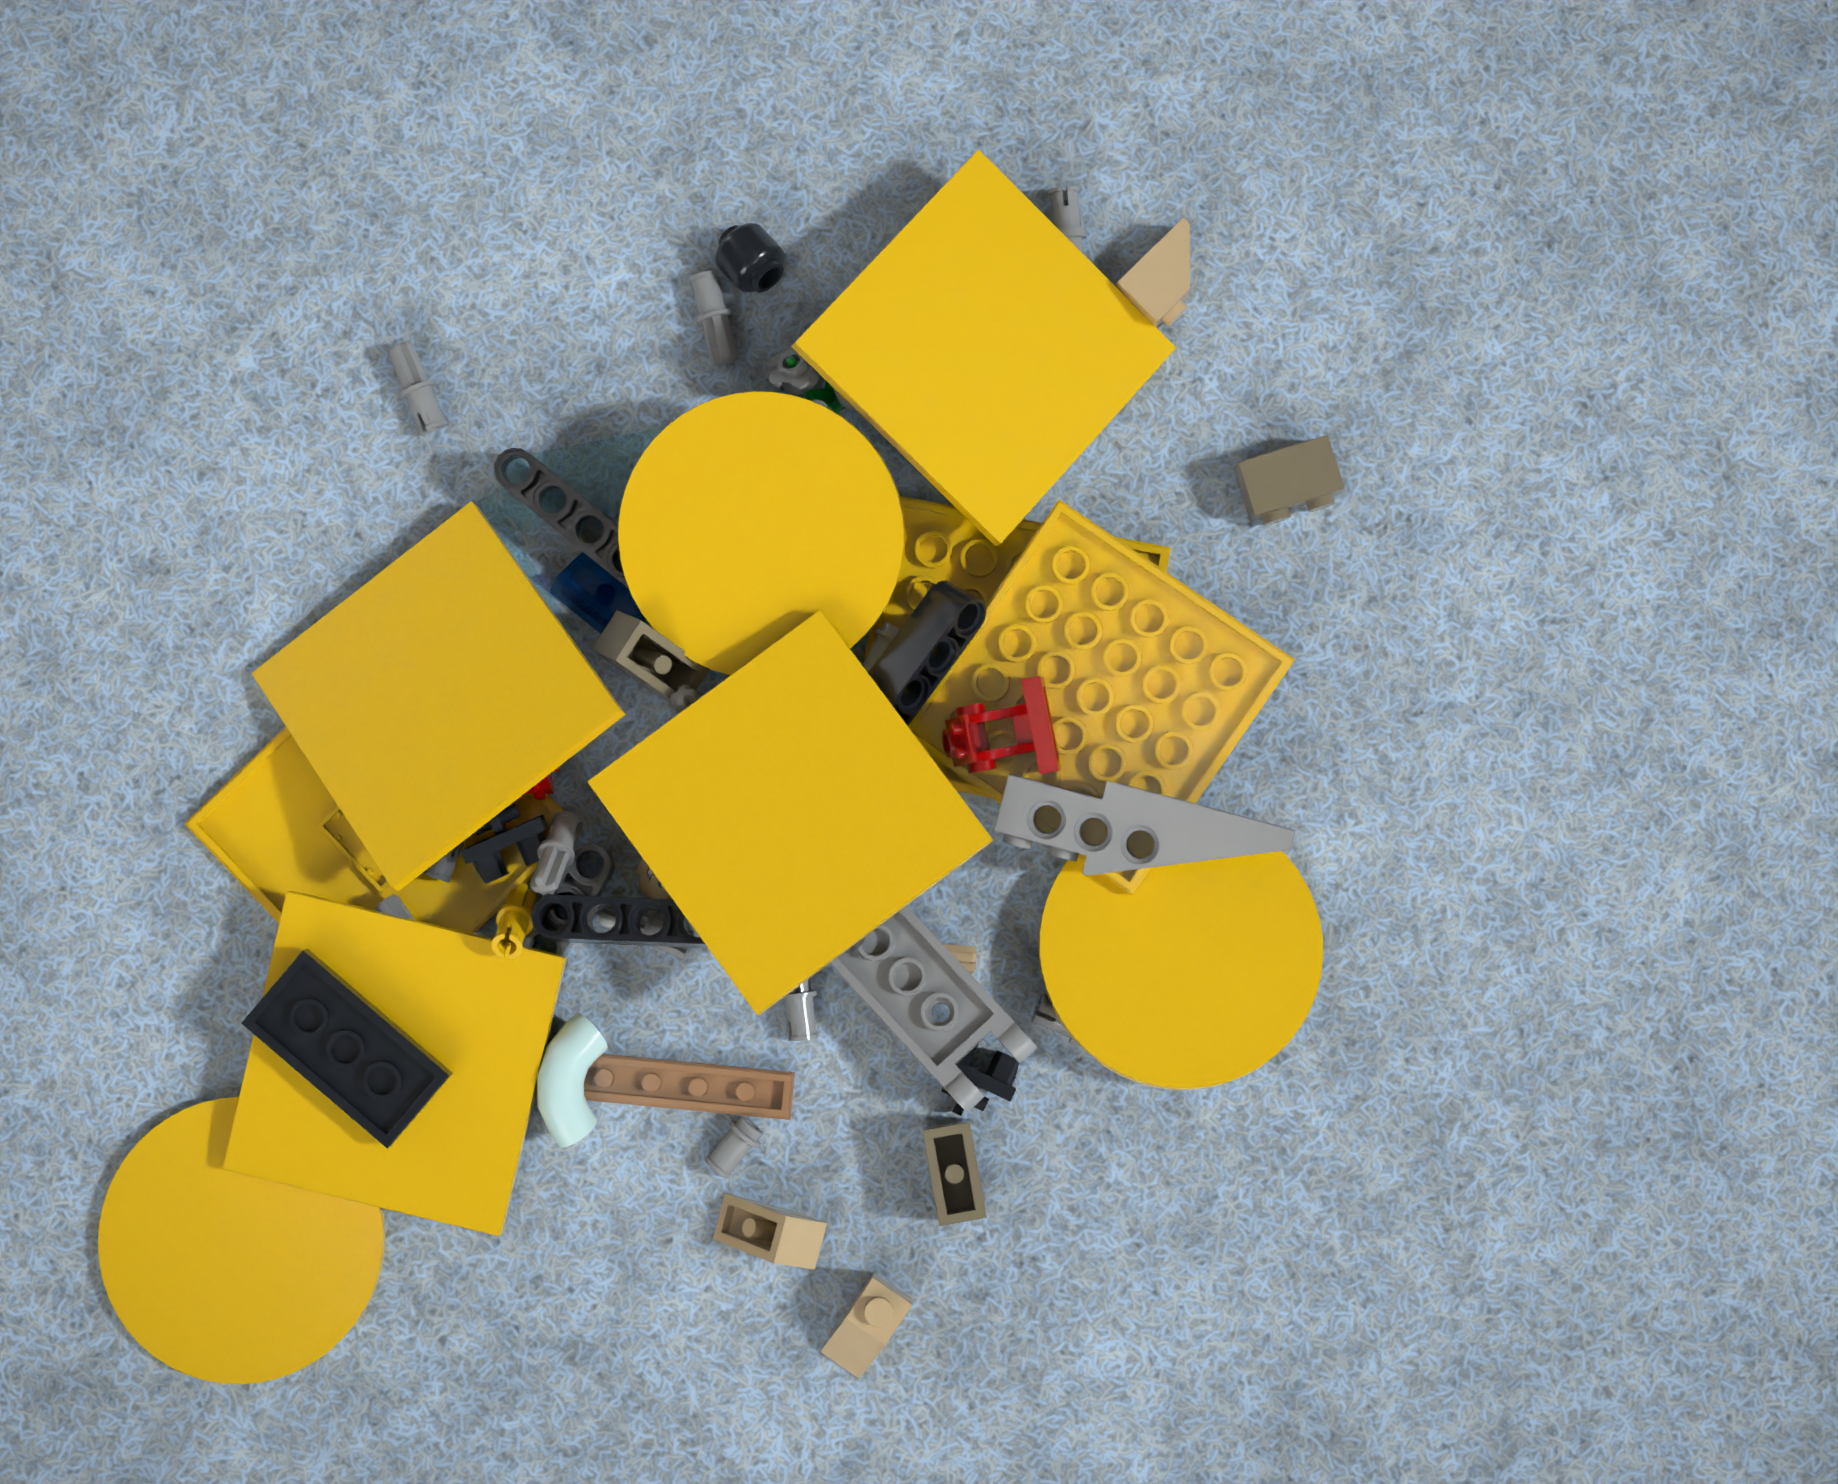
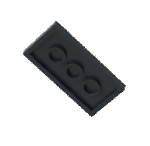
(347, 1048)

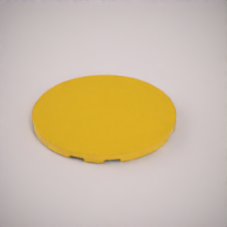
(757, 522)
(1186, 974)
(229, 1267)

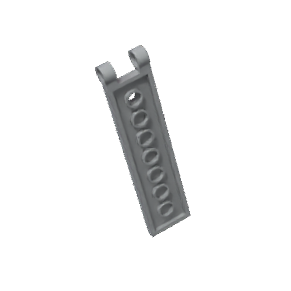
(907, 973)

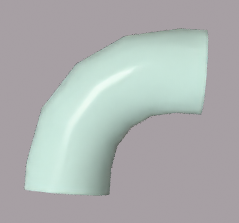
(562, 1080)

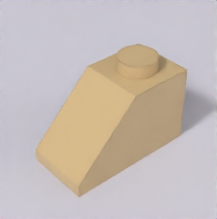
(1161, 277)
(770, 1232)
(867, 1325)

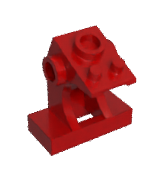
(967, 737)

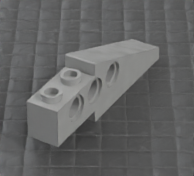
(1179, 828)

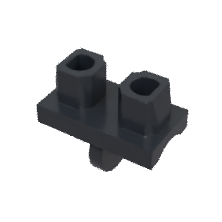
(487, 854)
(996, 1080)

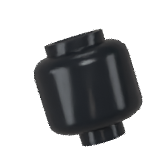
(750, 258)

